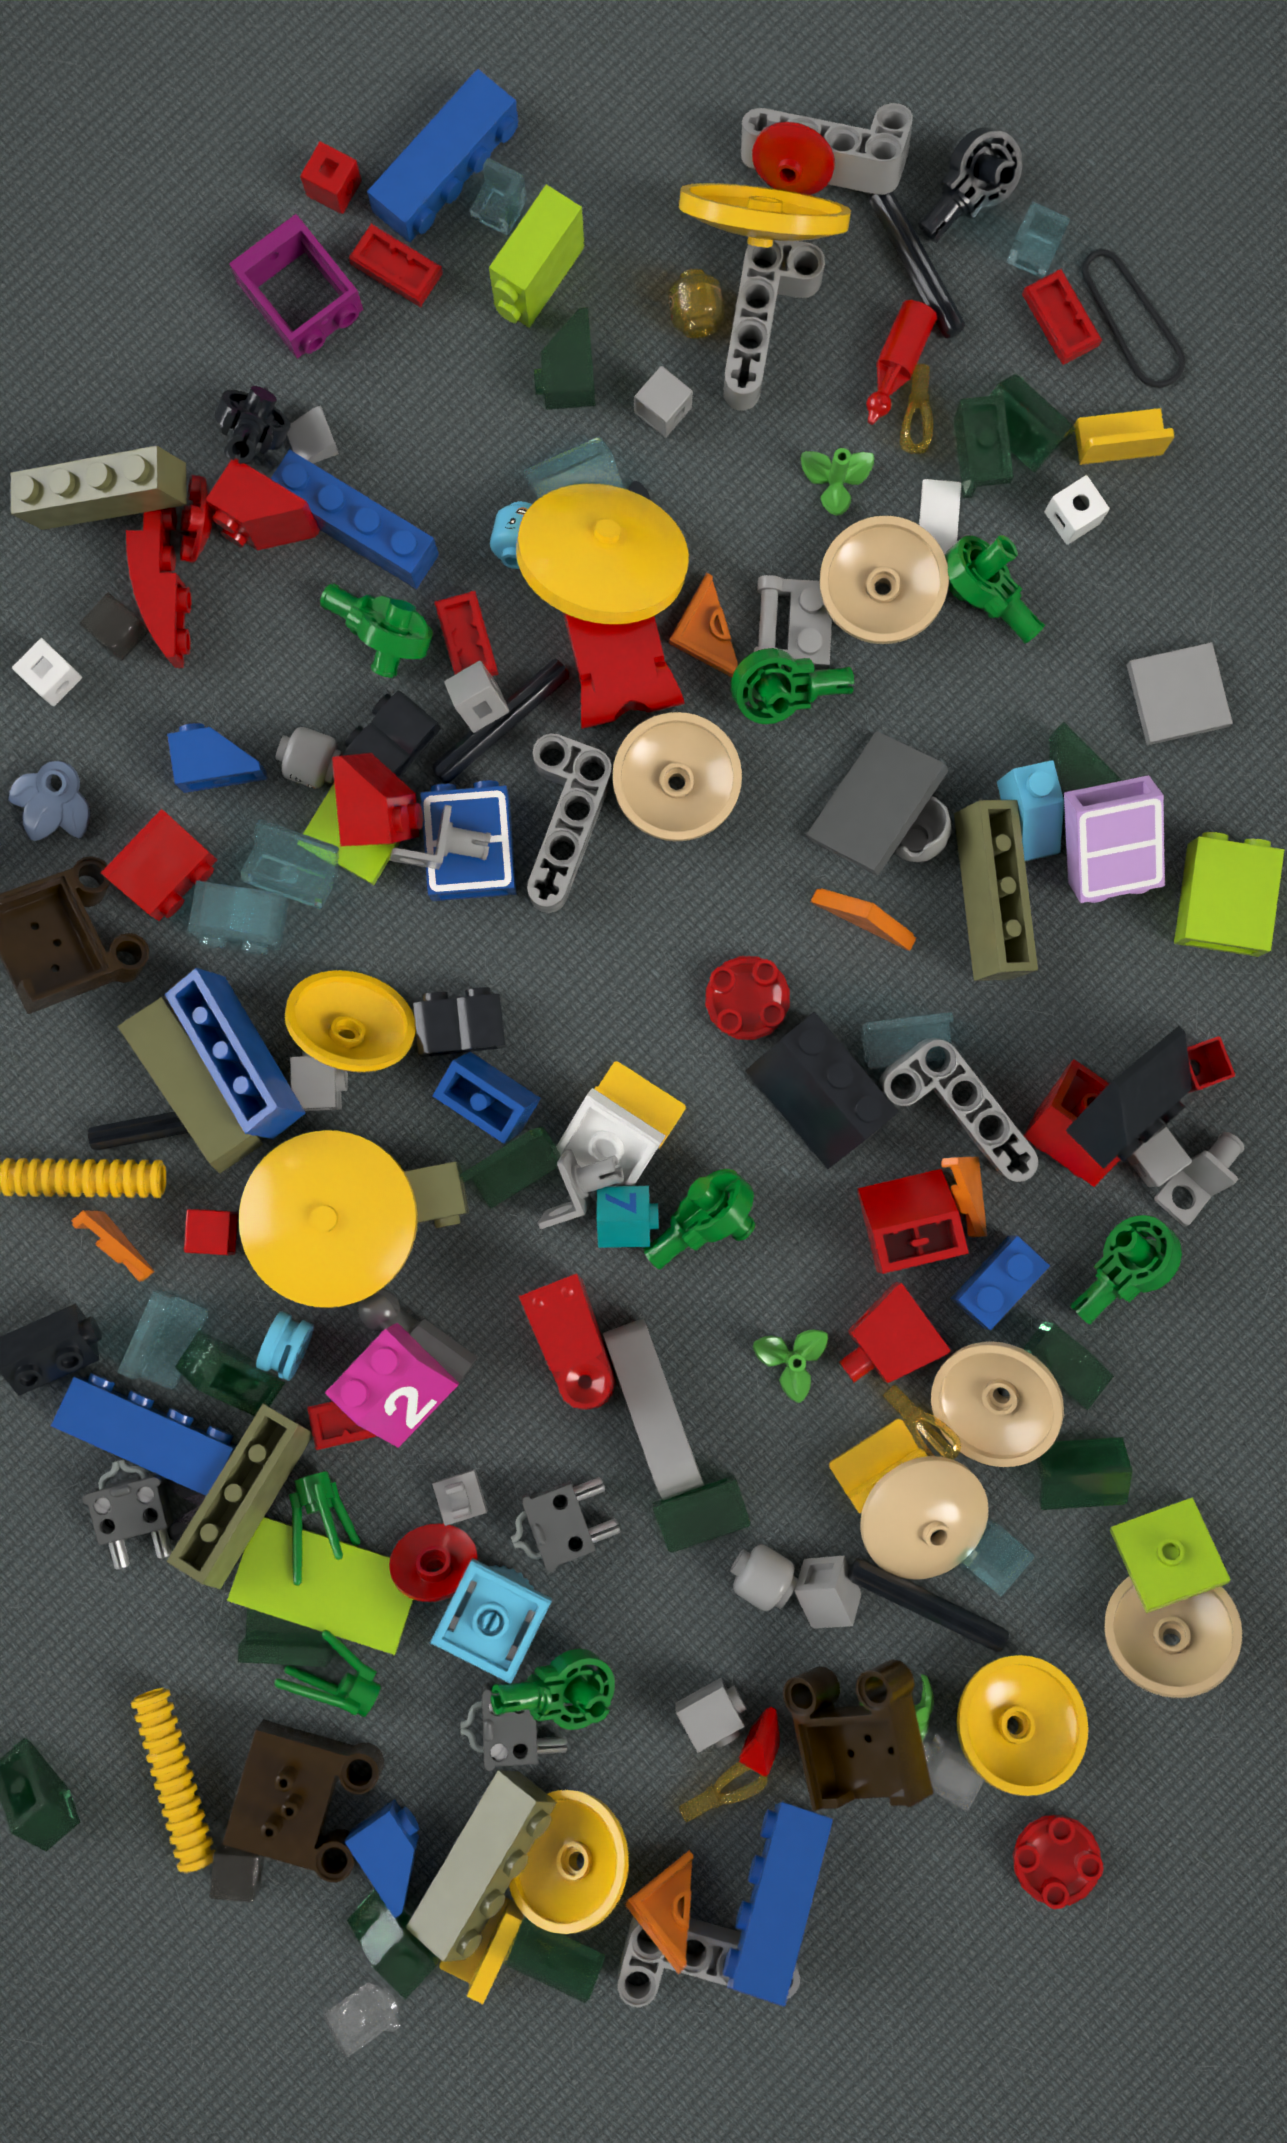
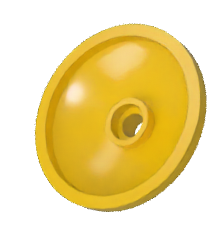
(350, 1021)
(1049, 1721)
(553, 1887)

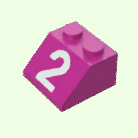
(392, 1386)

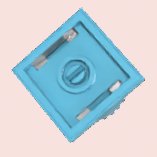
(492, 1619)

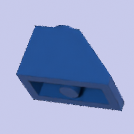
(208, 760)
(386, 1852)

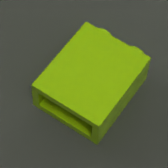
(537, 256)
(1229, 895)

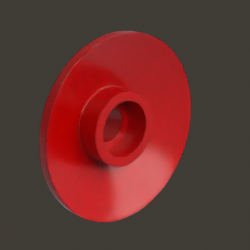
(793, 158)
(428, 1549)

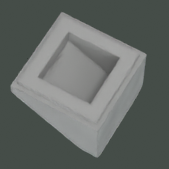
(312, 436)

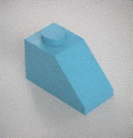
(1039, 807)

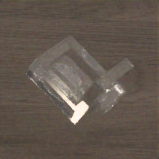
(362, 2017)

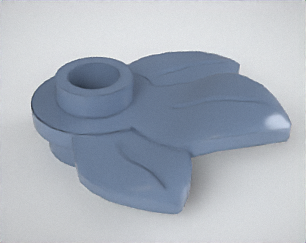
(48, 807)

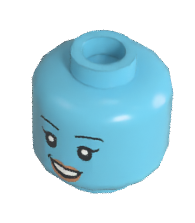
(505, 532)

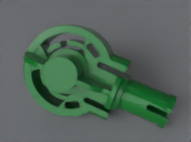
(988, 583)
(383, 624)
(783, 684)
(706, 1216)
(1131, 1265)
(562, 1681)

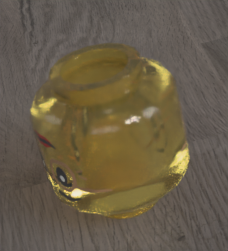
(696, 304)

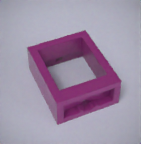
(274, 254)

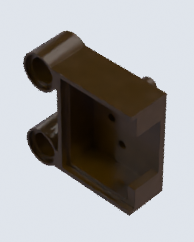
(52, 942)
(859, 1748)
(289, 1793)

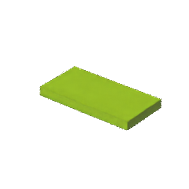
(344, 1596)

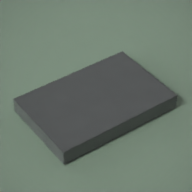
(877, 802)

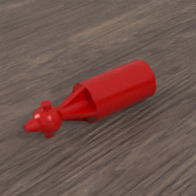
(900, 354)

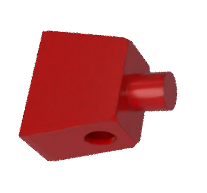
(893, 1338)

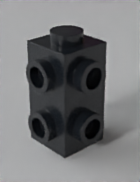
(48, 1349)

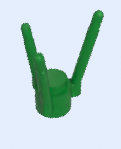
(317, 1495)
(355, 1692)

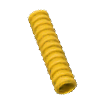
(82, 1178)
(173, 1780)

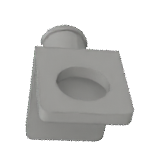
(449, 841)
(1203, 1178)
(579, 1183)

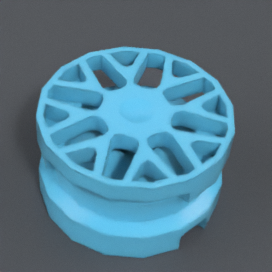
(284, 1345)

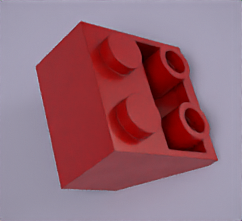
(912, 1221)

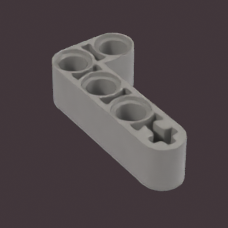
(863, 157)
(757, 323)
(561, 826)
(967, 1113)
(653, 1409)
(706, 1964)

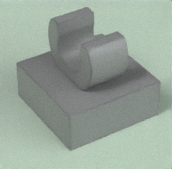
(460, 1497)

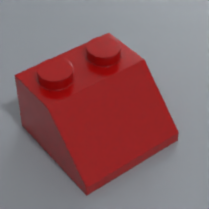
(258, 509)
(373, 802)
(160, 866)
(1060, 1108)

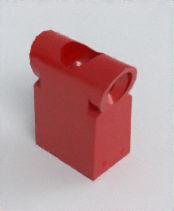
(620, 669)
(571, 1342)

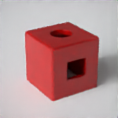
(335, 181)
(1213, 1063)
(211, 1232)

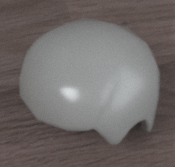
(927, 834)

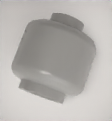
(307, 757)
(763, 1577)

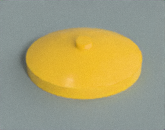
(764, 212)
(602, 553)
(328, 1218)

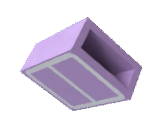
(1115, 839)

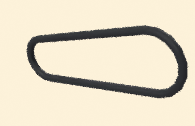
(1102, 252)

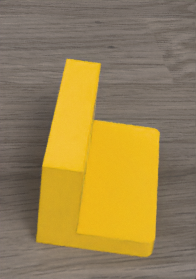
(1122, 436)
(641, 1098)
(872, 1458)
(485, 1962)

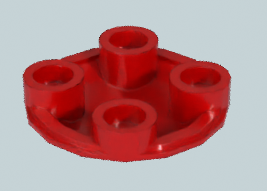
(195, 519)
(747, 997)
(1057, 1860)

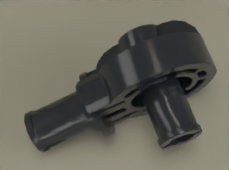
(970, 170)
(253, 422)

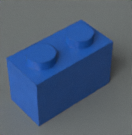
(486, 1097)
(1000, 1282)

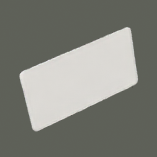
(941, 511)

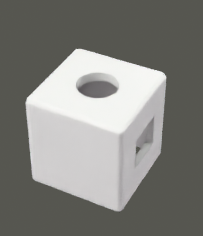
(1076, 521)
(51, 676)

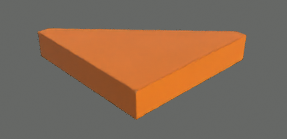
(704, 630)
(864, 915)
(968, 1192)
(113, 1242)
(664, 1910)

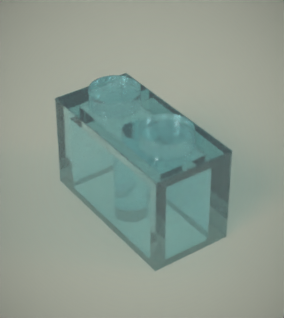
(237, 916)

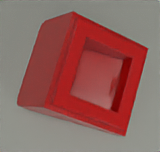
(762, 1743)

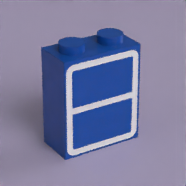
(475, 809)

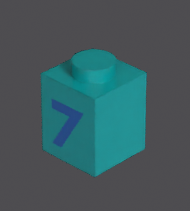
(625, 1216)

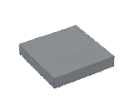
(1179, 693)

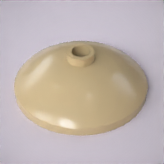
(889, 553)
(683, 748)
(994, 1426)
(914, 1503)
(1202, 1659)

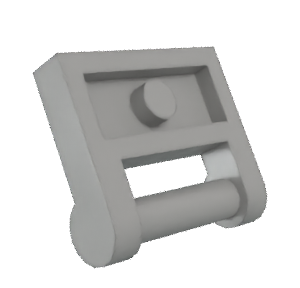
(808, 619)

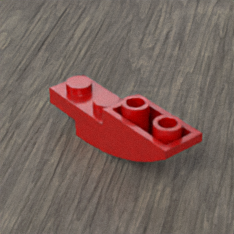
(160, 594)

